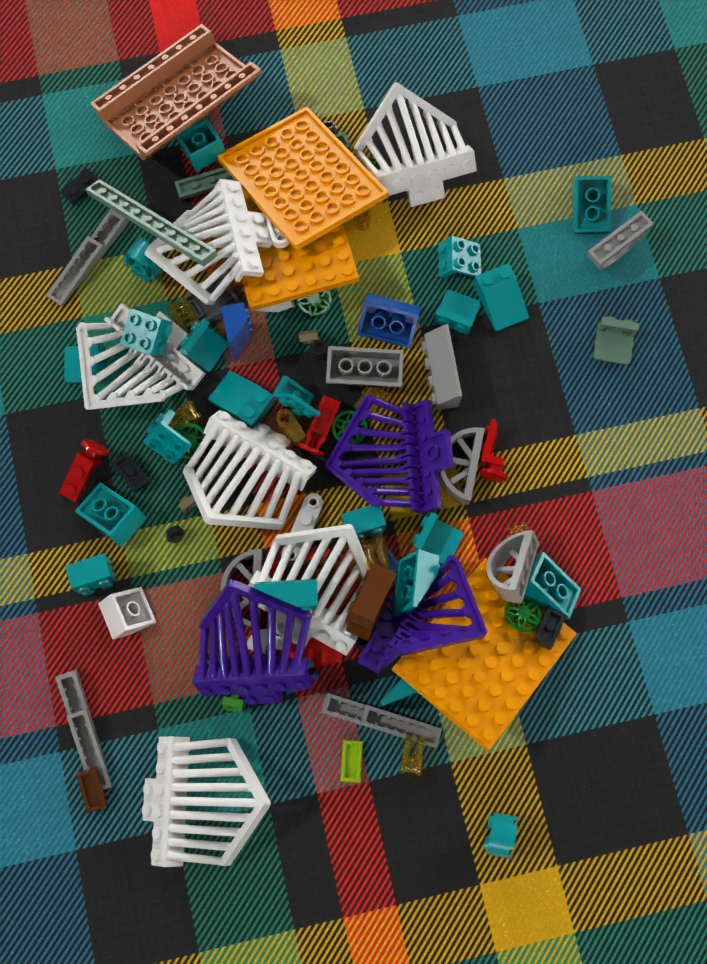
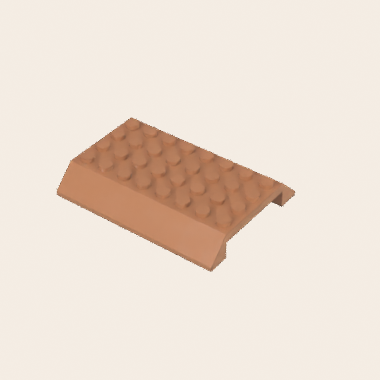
(173, 92)

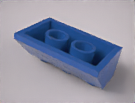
(389, 320)
(237, 327)

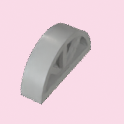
(619, 241)
(472, 463)
(257, 554)
(515, 587)

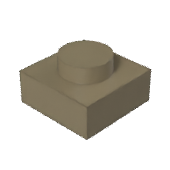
(308, 337)
(187, 503)

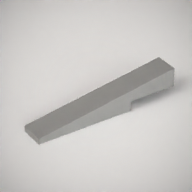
(87, 256)
(379, 719)
(82, 724)

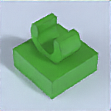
(233, 703)

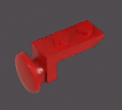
(320, 426)
(494, 464)
(82, 468)

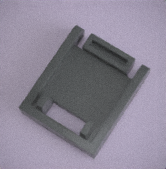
(211, 312)

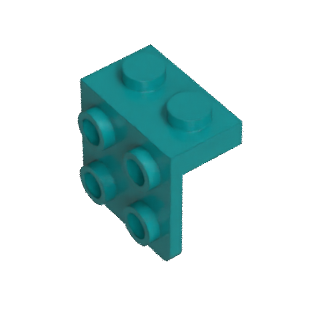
(459, 256)
(457, 311)
(146, 333)
(203, 345)
(72, 369)
(295, 397)
(165, 439)
(437, 538)

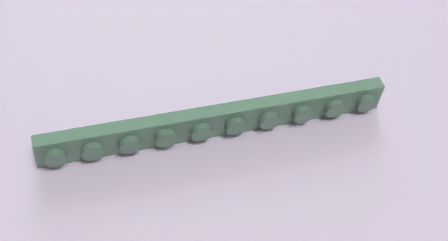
(207, 181)
(152, 222)

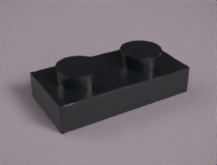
(77, 187)
(130, 472)
(549, 628)

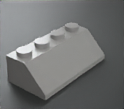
(364, 366)
(442, 368)

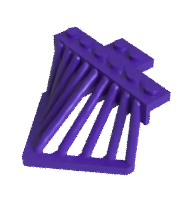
(424, 456)
(410, 635)
(257, 678)

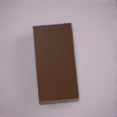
(92, 789)

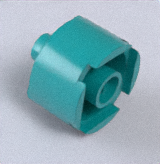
(141, 265)
(502, 835)

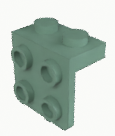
(615, 340)

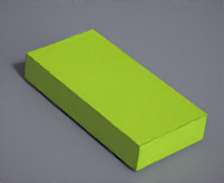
(351, 761)

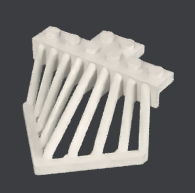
(423, 175)
(237, 233)
(173, 363)
(260, 447)
(324, 624)
(167, 801)

